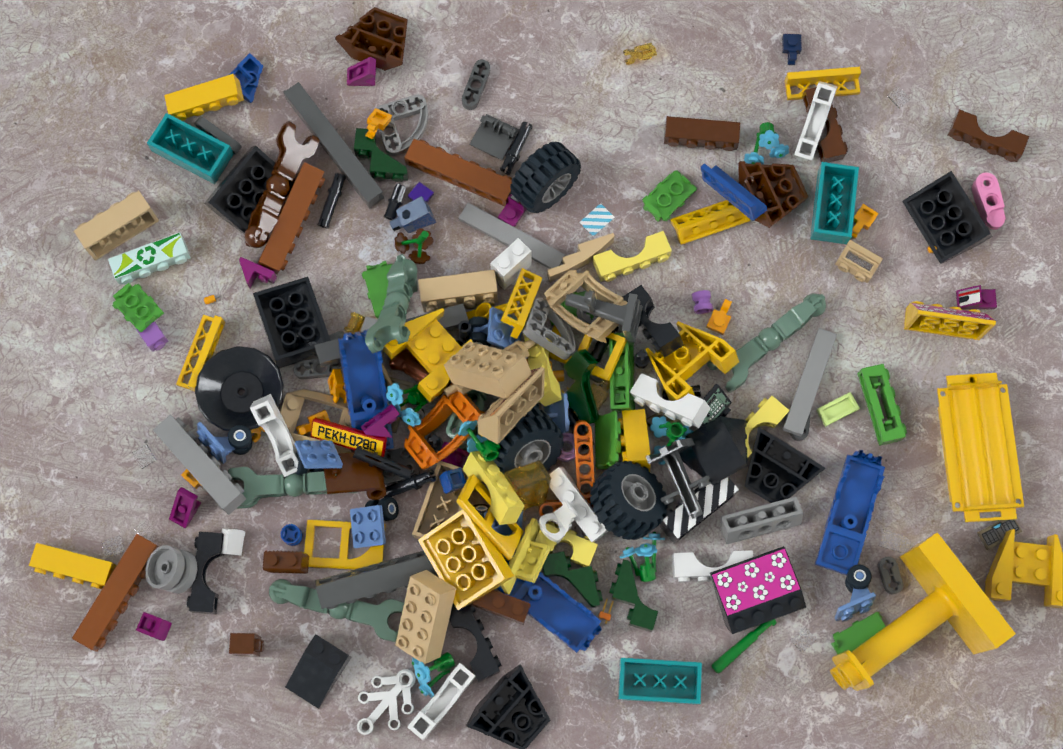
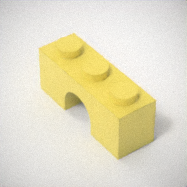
(582, 547)

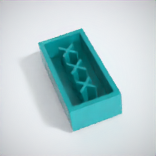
(190, 148)
(834, 203)
(659, 681)

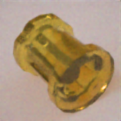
(355, 323)

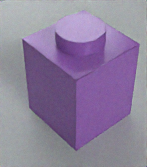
(153, 337)

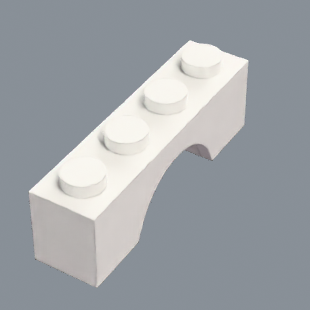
(815, 120)
(688, 409)
(272, 422)
(566, 489)
(688, 567)
(442, 702)

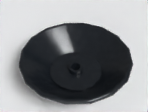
(229, 373)

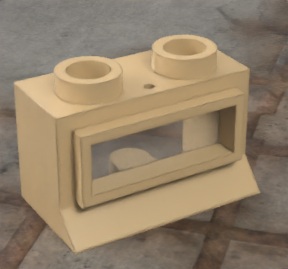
(858, 261)

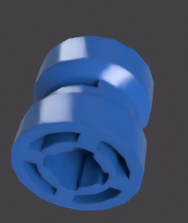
(288, 535)

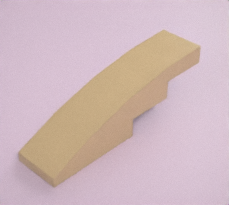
(582, 257)

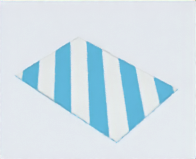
(596, 219)

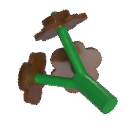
(420, 240)

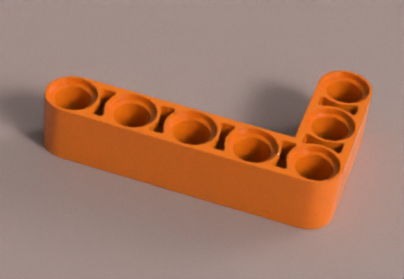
(579, 460)

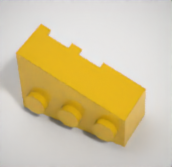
(634, 437)

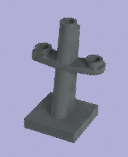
(625, 315)
(671, 456)

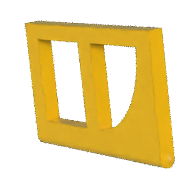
(613, 359)
(505, 544)
(372, 556)

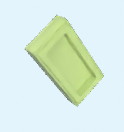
(838, 409)

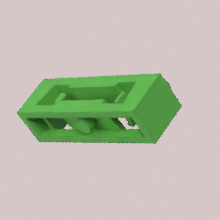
(622, 378)
(893, 429)

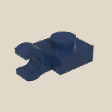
(792, 46)

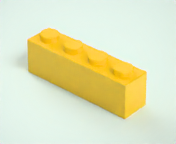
(204, 97)
(72, 565)

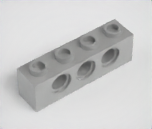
(761, 520)

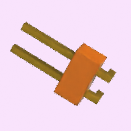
(606, 616)

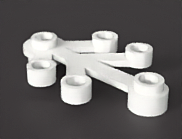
(389, 699)

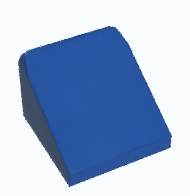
(452, 480)

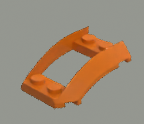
(417, 444)

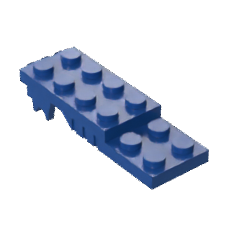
(363, 381)
(850, 512)
(557, 611)

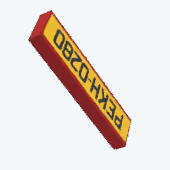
(347, 436)

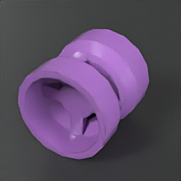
(702, 302)

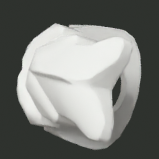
(562, 517)

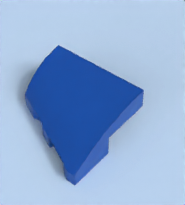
(248, 73)

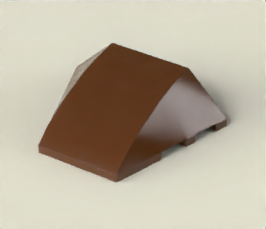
(376, 36)
(775, 186)

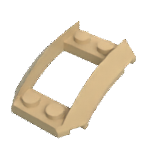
(569, 283)
(292, 407)

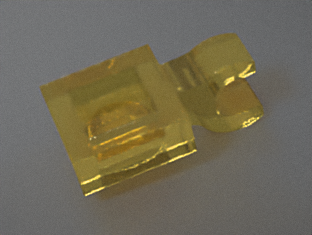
(642, 52)
(599, 392)

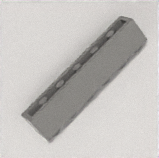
(199, 464)

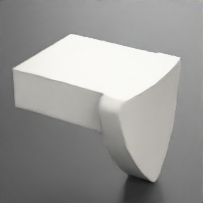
(232, 541)

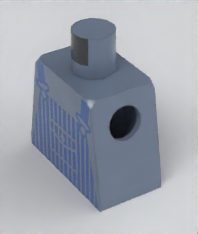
(413, 216)

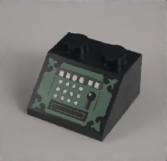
(718, 403)

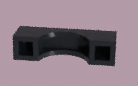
(664, 336)
(202, 598)
(483, 663)

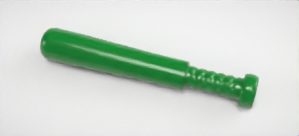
(736, 650)

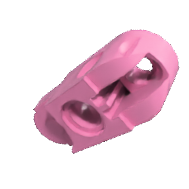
(991, 215)

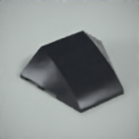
(717, 449)
(778, 468)
(510, 711)

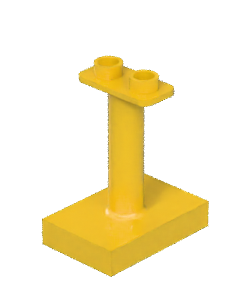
(951, 597)

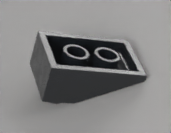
(317, 671)

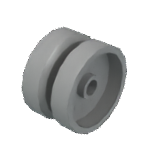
(171, 569)

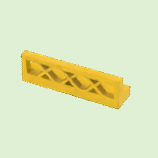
(828, 76)
(710, 222)
(525, 300)
(205, 354)

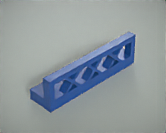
(733, 191)

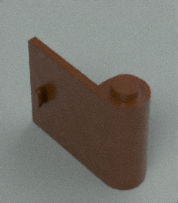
(355, 477)

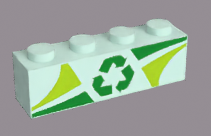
(149, 258)

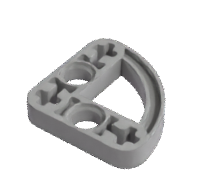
(419, 131)
(535, 330)

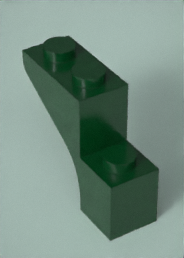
(381, 165)
(580, 393)
(581, 579)
(626, 592)

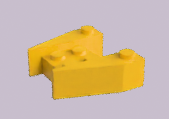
(432, 348)
(684, 362)
(1027, 565)

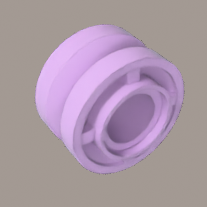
(568, 456)

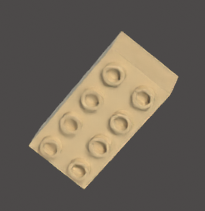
(116, 225)
(453, 290)
(488, 369)
(437, 505)
(425, 616)

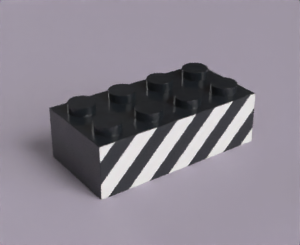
(710, 498)

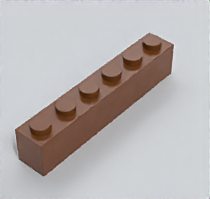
(459, 171)
(291, 217)
(115, 595)

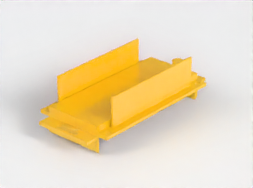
(979, 447)

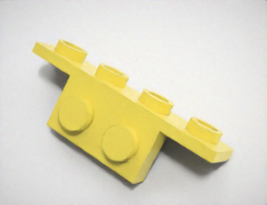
(528, 557)

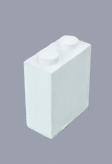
(510, 262)

